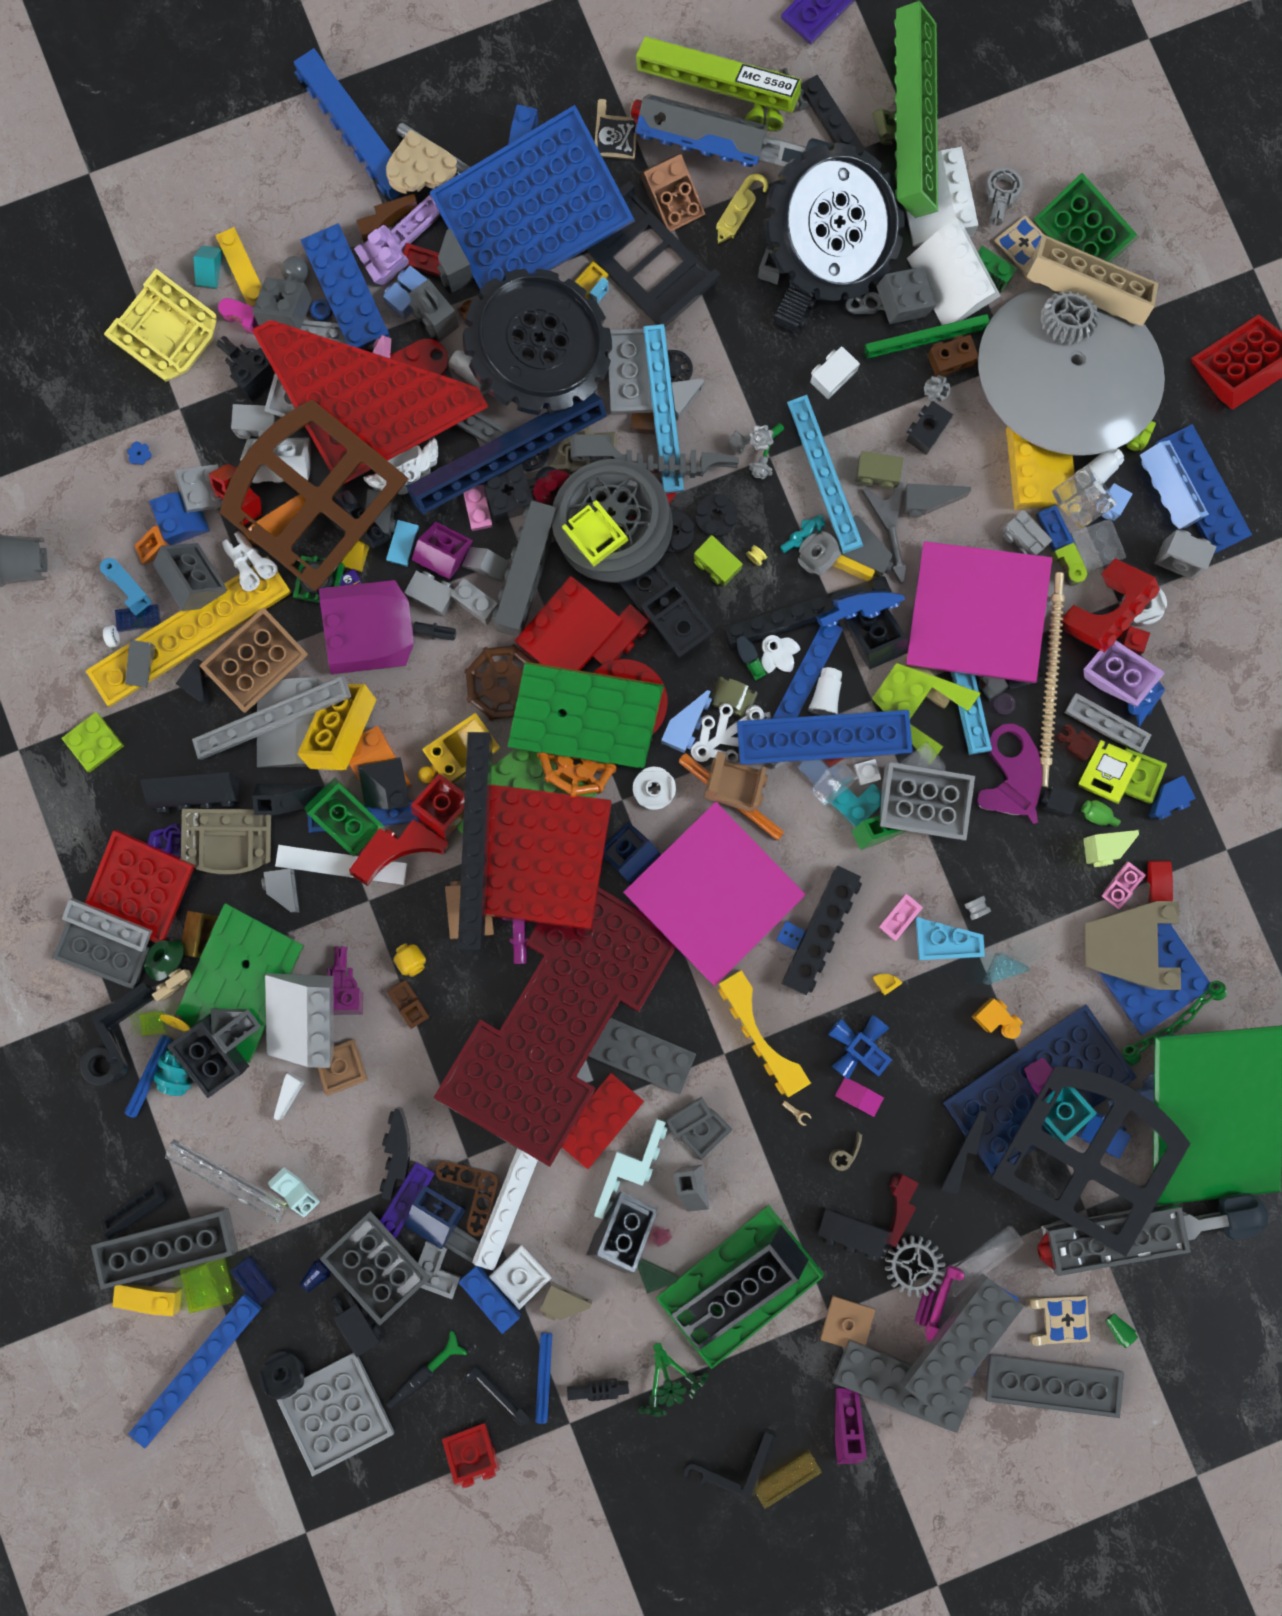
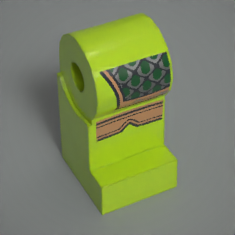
(1071, 563)

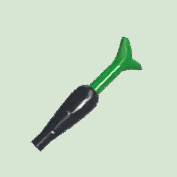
(424, 1372)

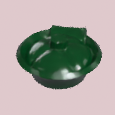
(164, 958)

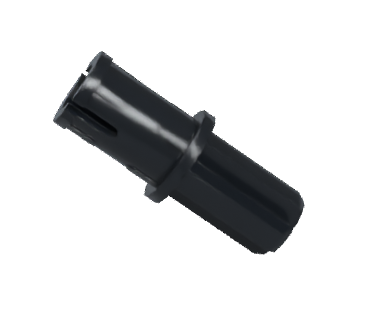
(434, 631)

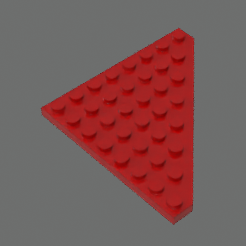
(371, 395)

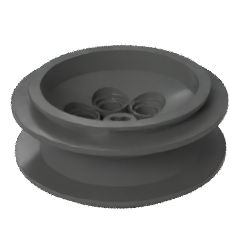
(646, 535)

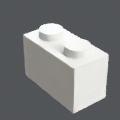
(834, 372)

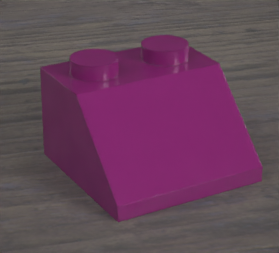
(441, 550)

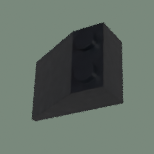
(877, 638)
(623, 1233)

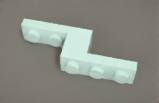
(631, 1168)

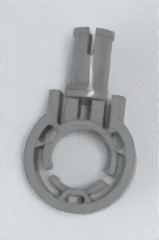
(1002, 196)

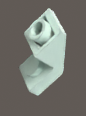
(294, 1191)

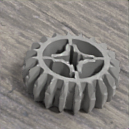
(1066, 323)
(930, 1270)

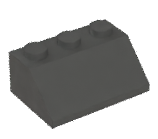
(188, 575)

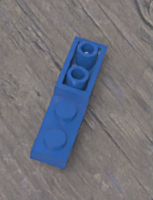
(867, 602)

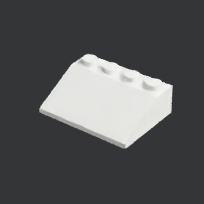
(954, 199)
(954, 273)

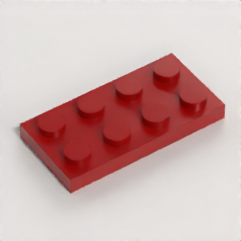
(601, 1120)

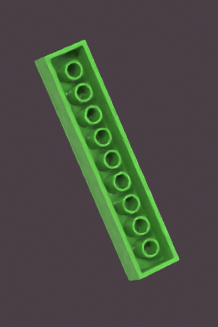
(916, 110)

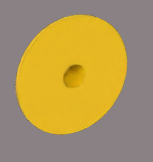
(175, 1022)

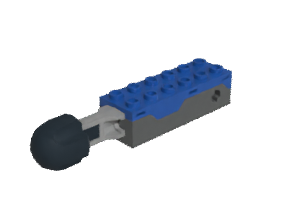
(712, 132)

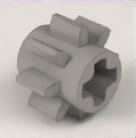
(937, 389)

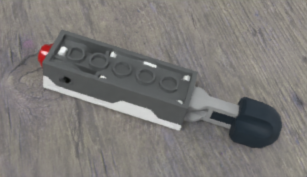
(1163, 1235)

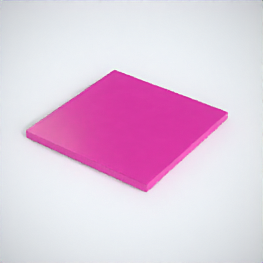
(979, 612)
(714, 893)

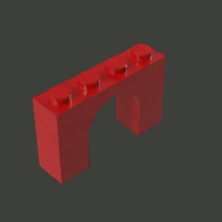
(1104, 629)

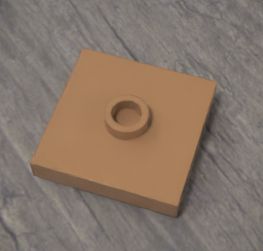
(345, 1069)
(847, 1321)

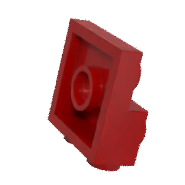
(471, 1456)

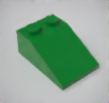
(343, 816)

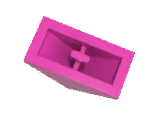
(859, 1096)

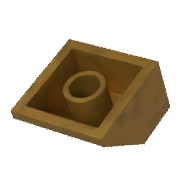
(197, 932)

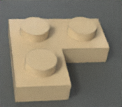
(177, 981)

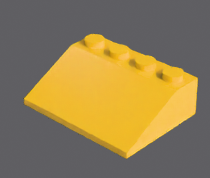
(1035, 472)

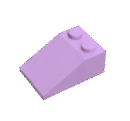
(1122, 674)

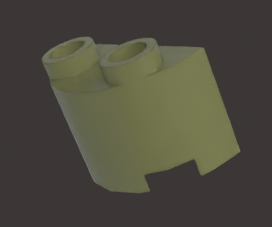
(885, 126)
(733, 693)

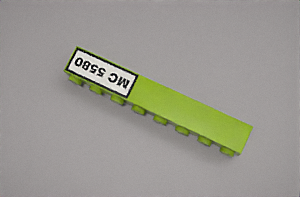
(718, 74)

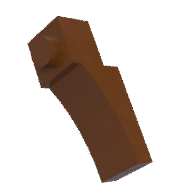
(386, 214)

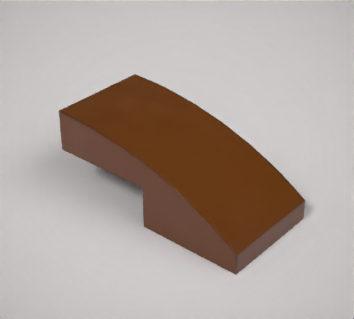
(408, 1003)

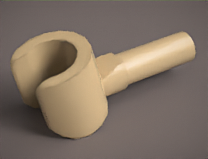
(796, 1112)

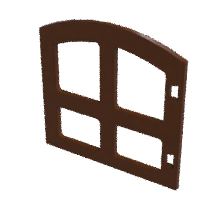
(318, 498)

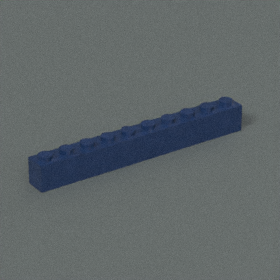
(503, 453)

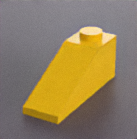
(148, 1299)

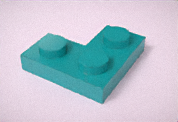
(859, 808)

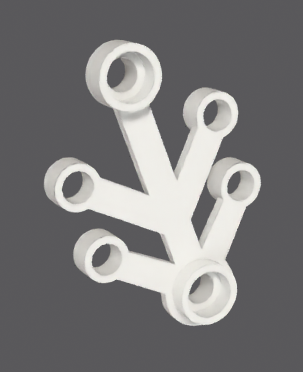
(723, 735)

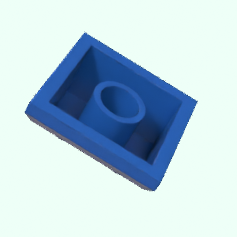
(174, 521)

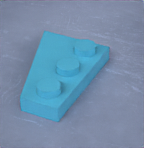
(946, 942)

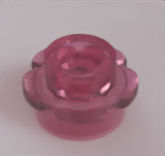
(661, 1237)

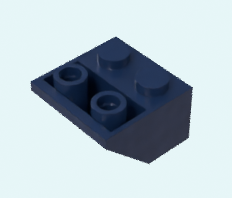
(433, 1217)

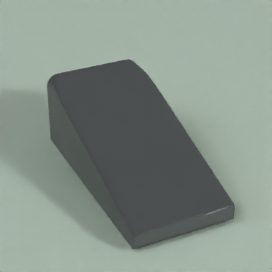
(139, 663)

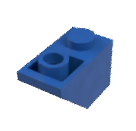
(1171, 796)

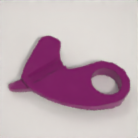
(1023, 774)

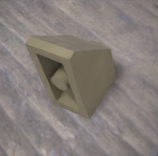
(563, 1303)

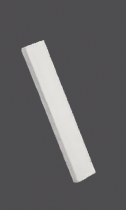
(334, 864)

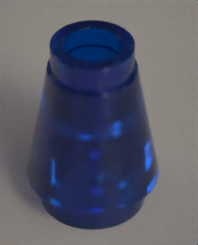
(315, 1275)

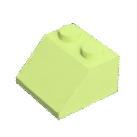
(1105, 848)

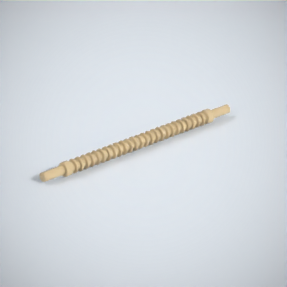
(1057, 599)

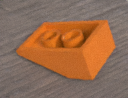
(371, 748)

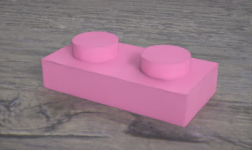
(478, 508)
(900, 917)

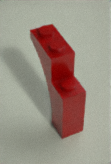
(386, 848)

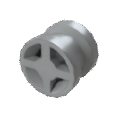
(977, 907)

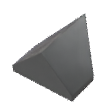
(232, 1026)

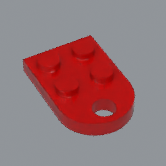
(420, 354)

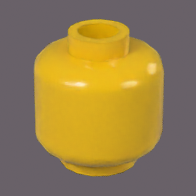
(409, 960)

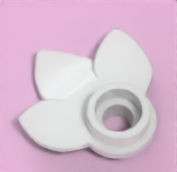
(779, 657)

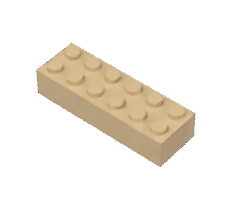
(1106, 284)

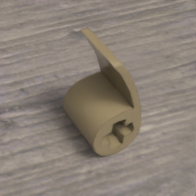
(849, 1158)

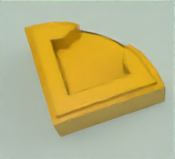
(886, 982)

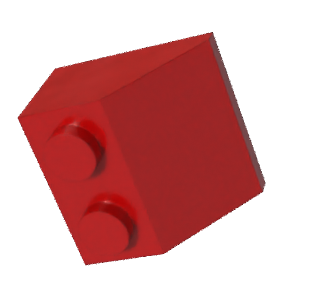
(440, 806)

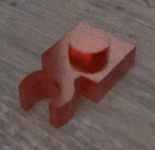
(1080, 744)

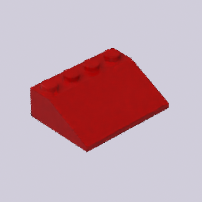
(1242, 361)
(569, 628)

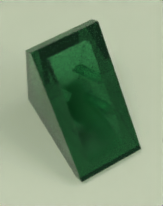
(655, 1276)

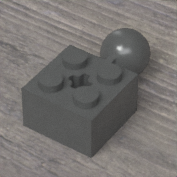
(287, 298)

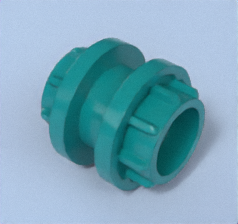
(173, 1078)

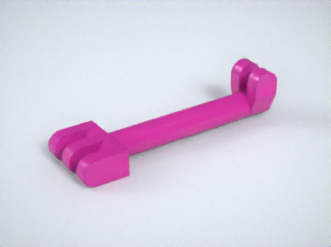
(932, 1325)

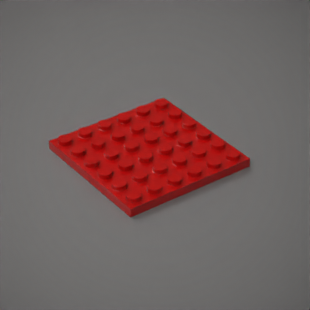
(545, 856)

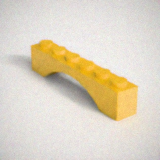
(788, 1073)

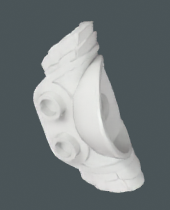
(411, 463)

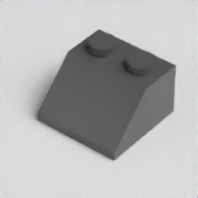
(454, 265)

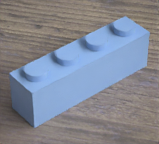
(1173, 484)

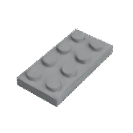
(629, 373)

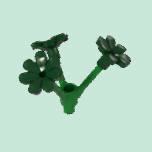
(672, 1390)

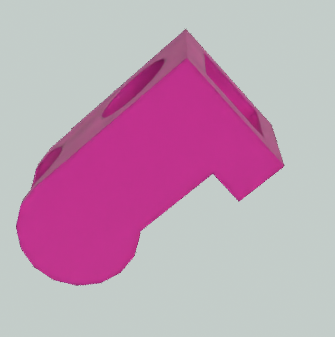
(237, 311)

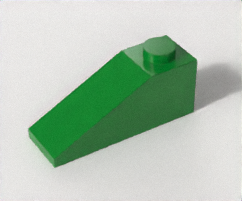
(870, 833)

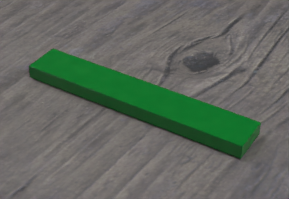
(925, 336)

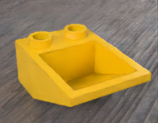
(453, 751)

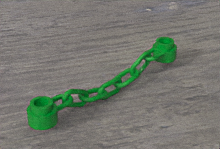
(1215, 994)

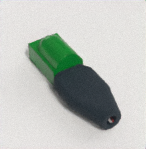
(749, 657)

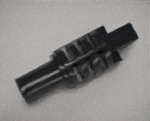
(598, 1390)

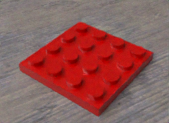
(140, 883)

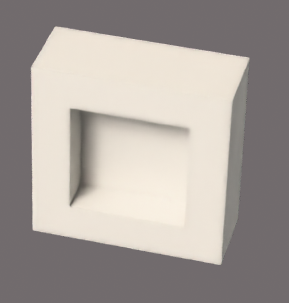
(867, 772)

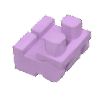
(382, 255)

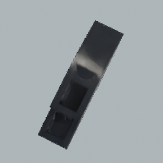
(398, 1144)

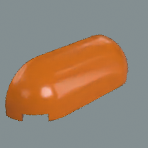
(279, 518)

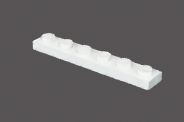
(504, 1210)

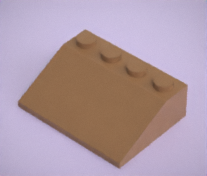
(253, 660)

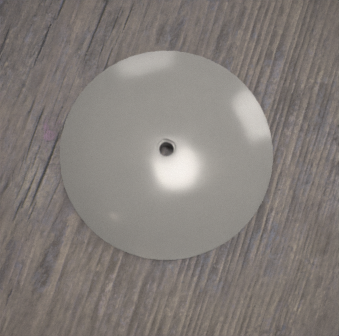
(1063, 404)

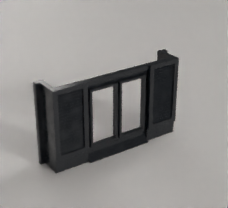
(677, 289)

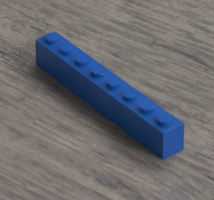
(346, 118)

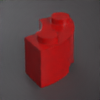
(220, 480)

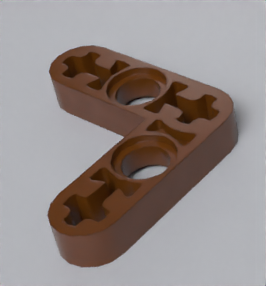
(476, 1183)

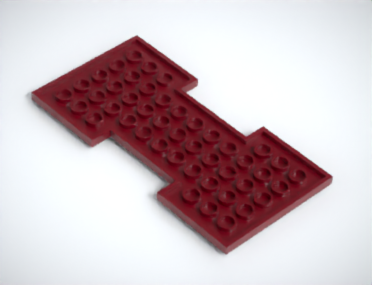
(524, 1076)

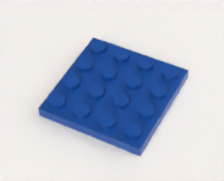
(1151, 1007)

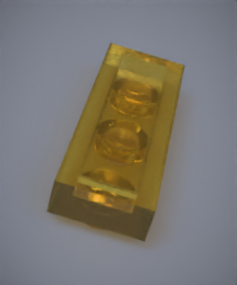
(787, 1479)

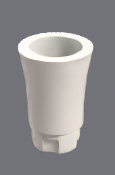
(460, 363)
(1106, 464)
(826, 693)

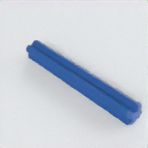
(147, 1077)
(543, 1378)

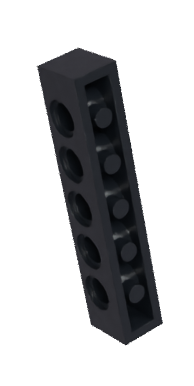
(851, 883)

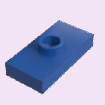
(1055, 527)

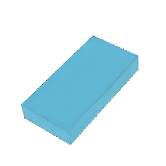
(402, 543)

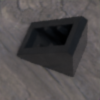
(194, 682)

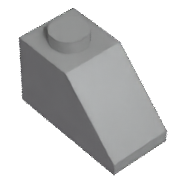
(282, 888)

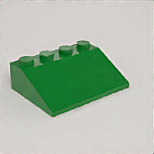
(1086, 221)

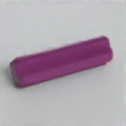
(925, 1306)

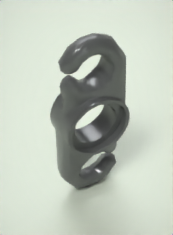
(863, 307)

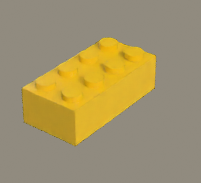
(337, 731)

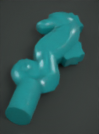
(808, 527)

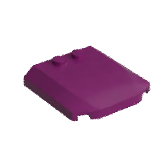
(366, 626)

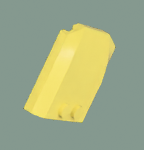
(164, 328)

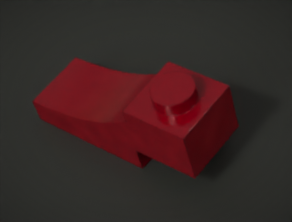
(902, 1190)

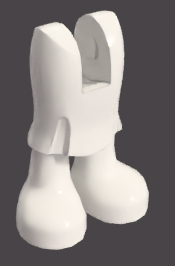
(243, 557)

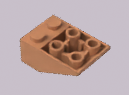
(672, 192)

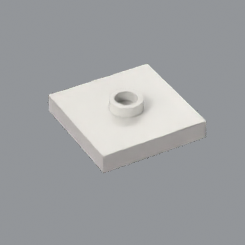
(520, 1277)

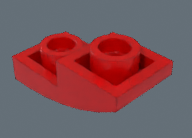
(1160, 880)

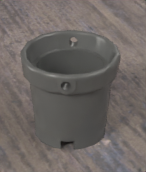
(21, 559)

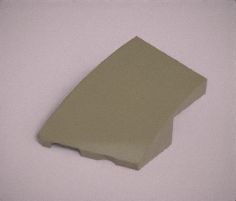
(563, 460)

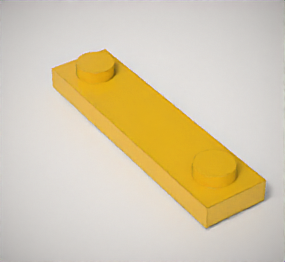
(240, 265)

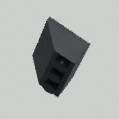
(205, 1059)

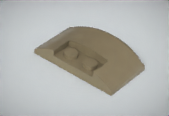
(225, 840)

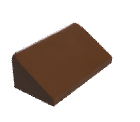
(643, 423)

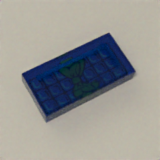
(145, 619)

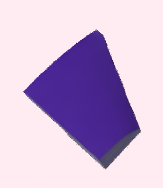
(167, 839)

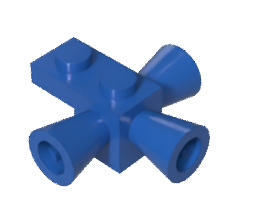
(860, 1047)

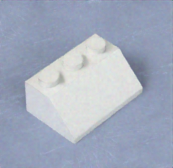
(293, 451)

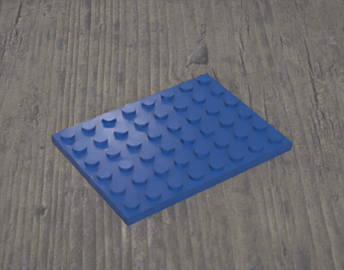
(533, 201)

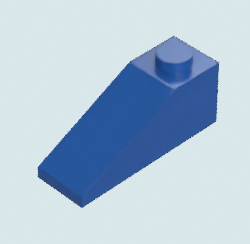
(523, 122)

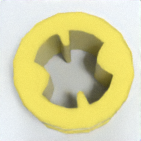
(756, 555)

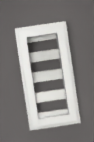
(291, 1086)

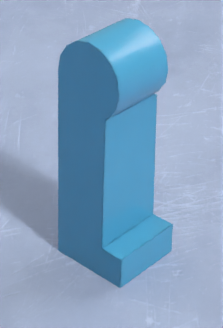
(114, 572)

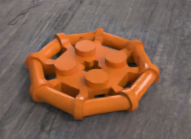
(575, 773)

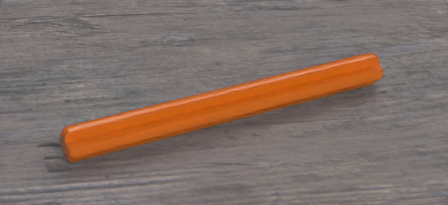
(757, 817)

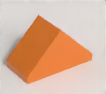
(149, 545)

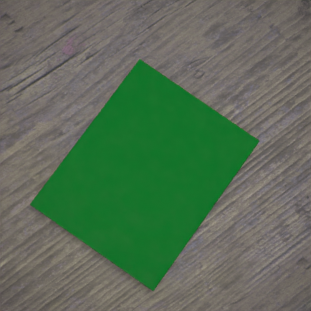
(1228, 1105)

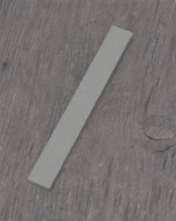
(271, 717)

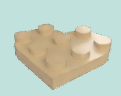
(419, 164)

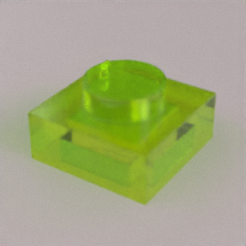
(152, 1024)

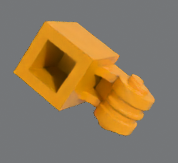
(993, 1014)

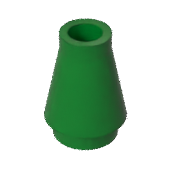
(1122, 1332)

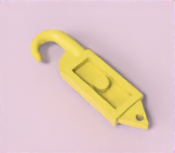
(739, 208)

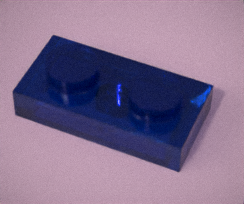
(253, 1281)

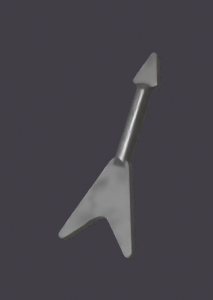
(888, 514)

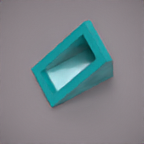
(207, 266)

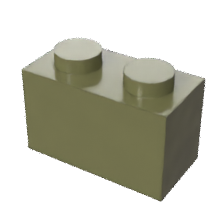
(879, 470)

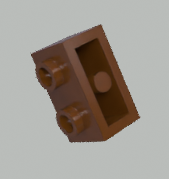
(953, 355)

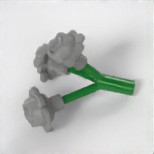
(762, 439)

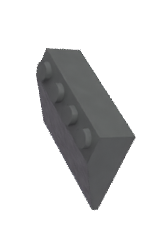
(375, 1268)

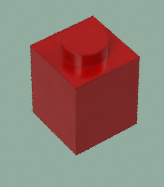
(1135, 639)

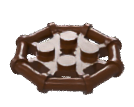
(490, 683)

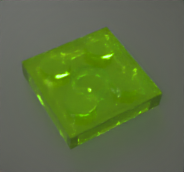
(207, 1285)

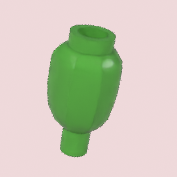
(1099, 813)

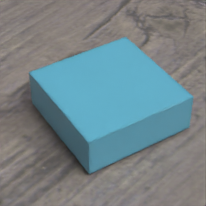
(599, 290)

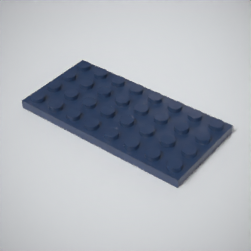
(1008, 1095)

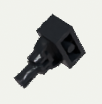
(249, 368)

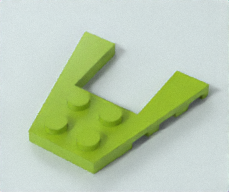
(908, 687)

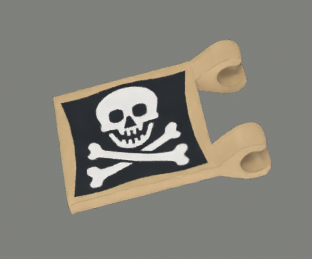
(615, 134)

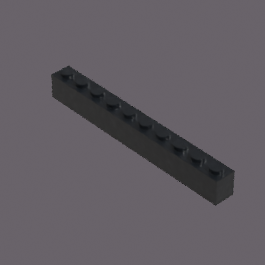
(475, 843)

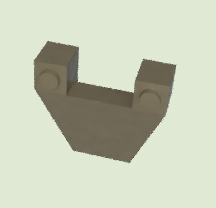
(1128, 945)

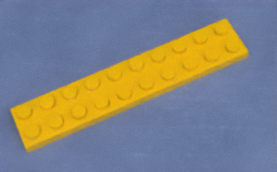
(187, 634)

